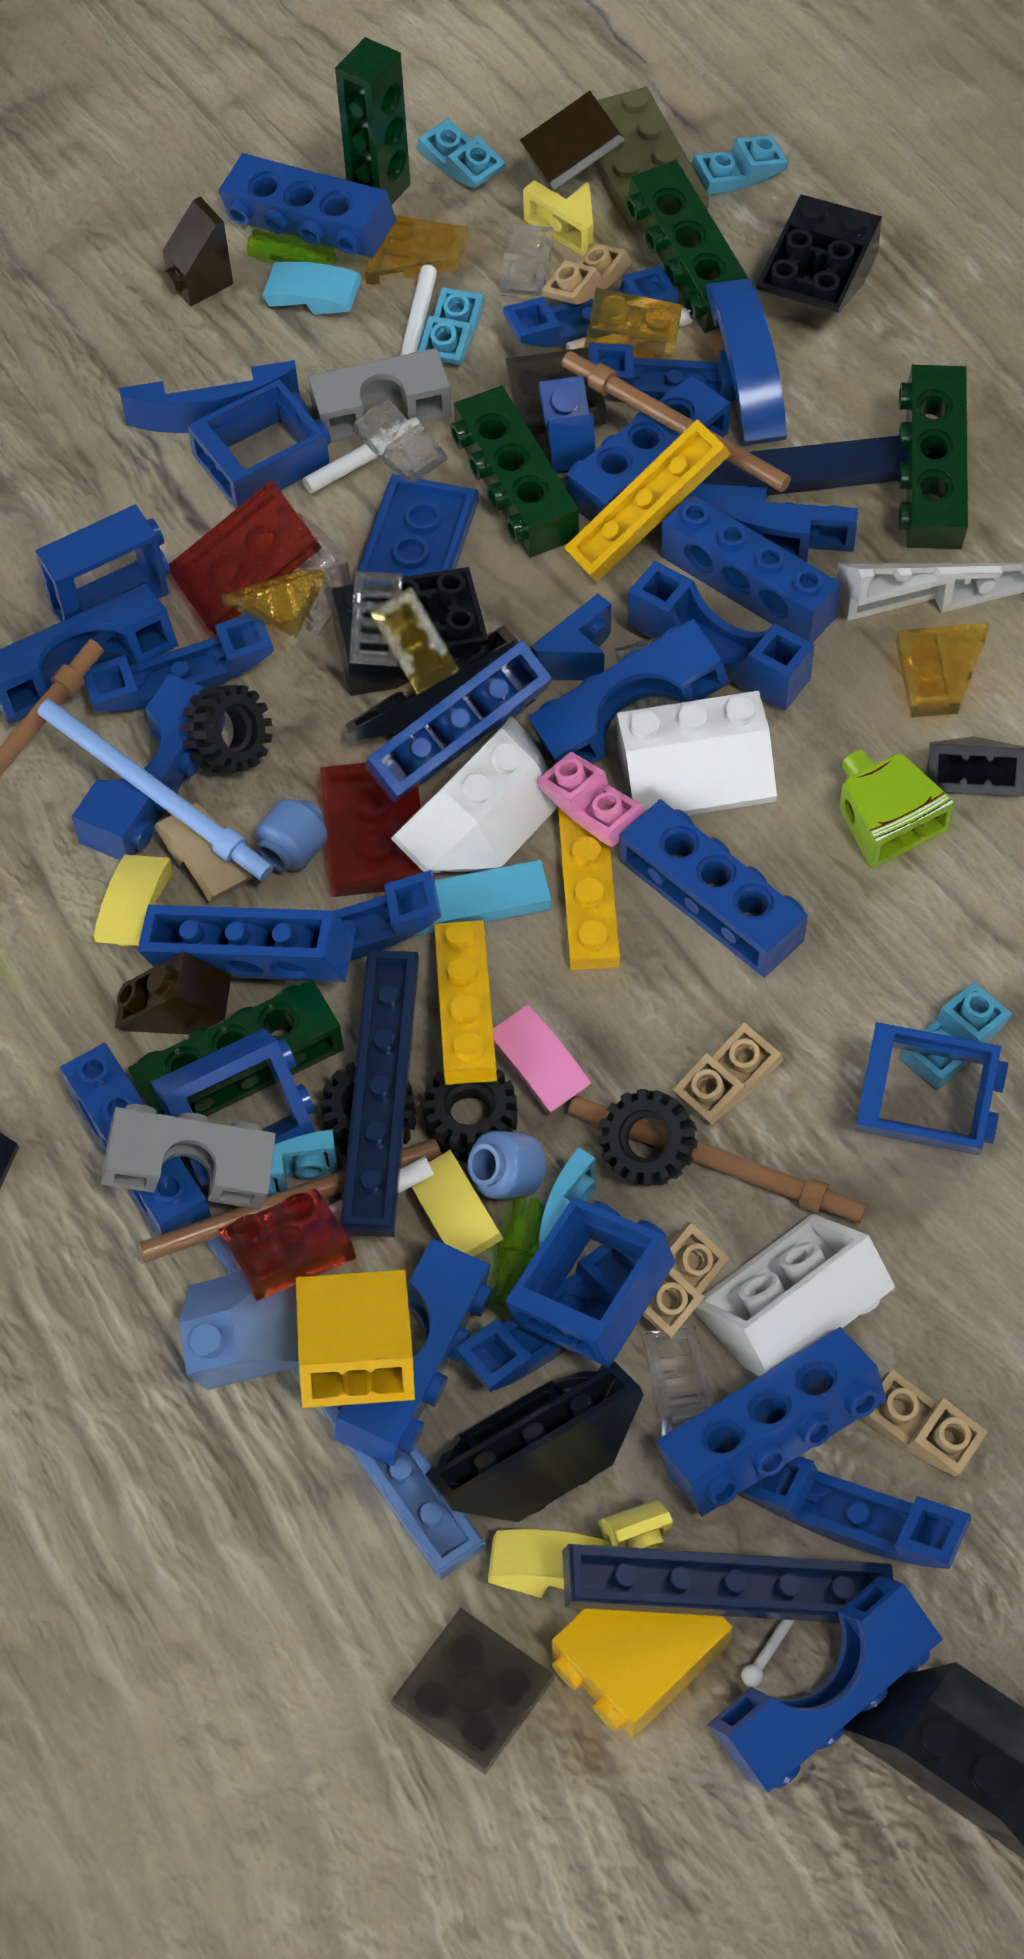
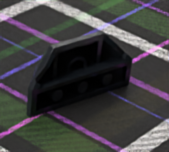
(538, 1446)
(955, 1743)

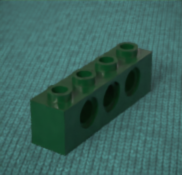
(374, 118)
(682, 236)
(942, 393)
(515, 471)
(298, 1008)

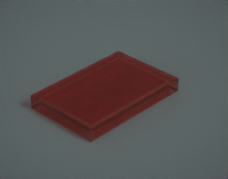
(246, 548)
(360, 831)

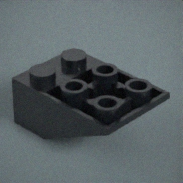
(822, 254)
(451, 606)

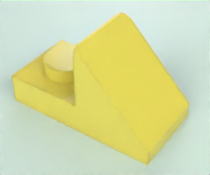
(569, 217)

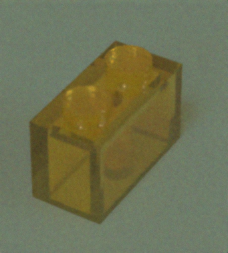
(634, 321)

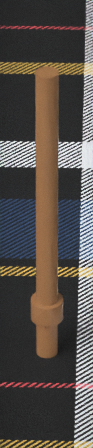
(606, 381)
(64, 683)
(811, 1193)
(208, 1228)

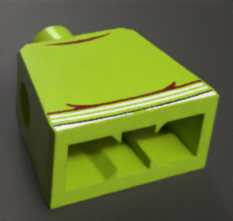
(891, 806)

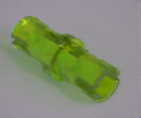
(288, 249)
(518, 1246)

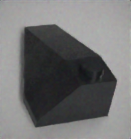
(400, 711)

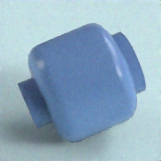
(291, 834)
(506, 1165)

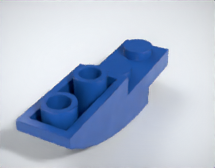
(785, 524)

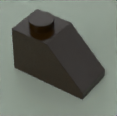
(197, 255)

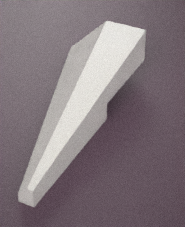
(889, 586)

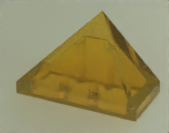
(279, 601)
(414, 640)

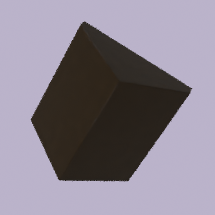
(571, 140)

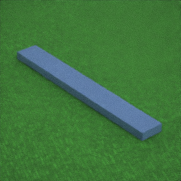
(440, 1534)

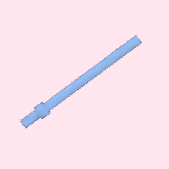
(225, 842)

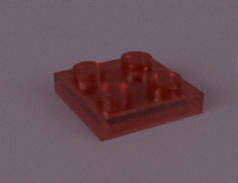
(286, 1243)

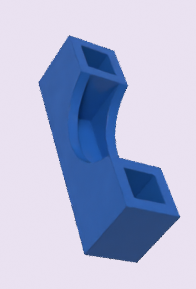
(125, 625)
(764, 661)
(675, 667)
(114, 812)
(443, 1297)
(881, 1641)

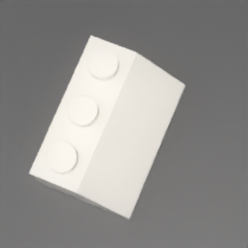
(698, 754)
(795, 1293)

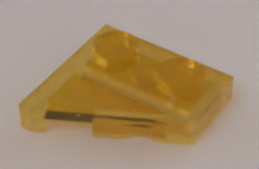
(415, 244)
(939, 666)

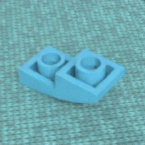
(458, 156)
(747, 164)
(318, 285)
(453, 324)
(967, 1016)
(304, 1157)
(575, 1180)

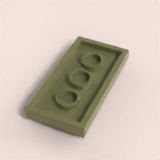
(646, 146)

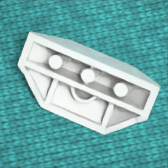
(482, 807)

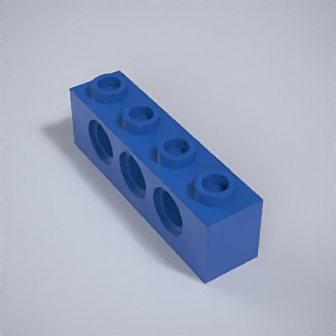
(307, 205)
(628, 453)
(749, 569)
(458, 722)
(757, 940)
(251, 941)
(99, 1086)
(771, 1421)

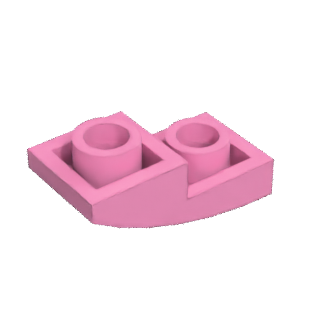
(587, 798)
(539, 1059)

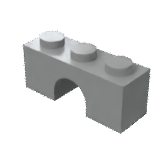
(410, 381)
(233, 1155)

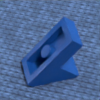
(566, 421)
(573, 645)

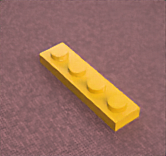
(647, 500)
(588, 898)
(465, 1003)

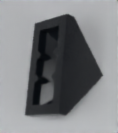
(977, 766)

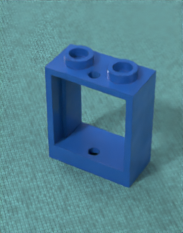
(246, 417)
(99, 545)
(221, 1064)
(991, 1079)
(533, 1293)

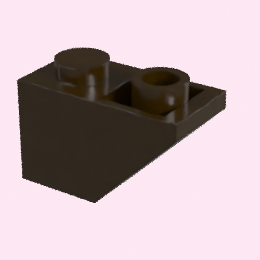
(174, 997)

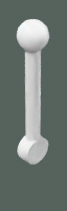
(752, 1674)

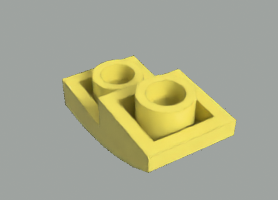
(131, 889)
(456, 1207)
(638, 1527)
(532, 1558)

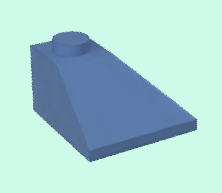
(235, 1337)

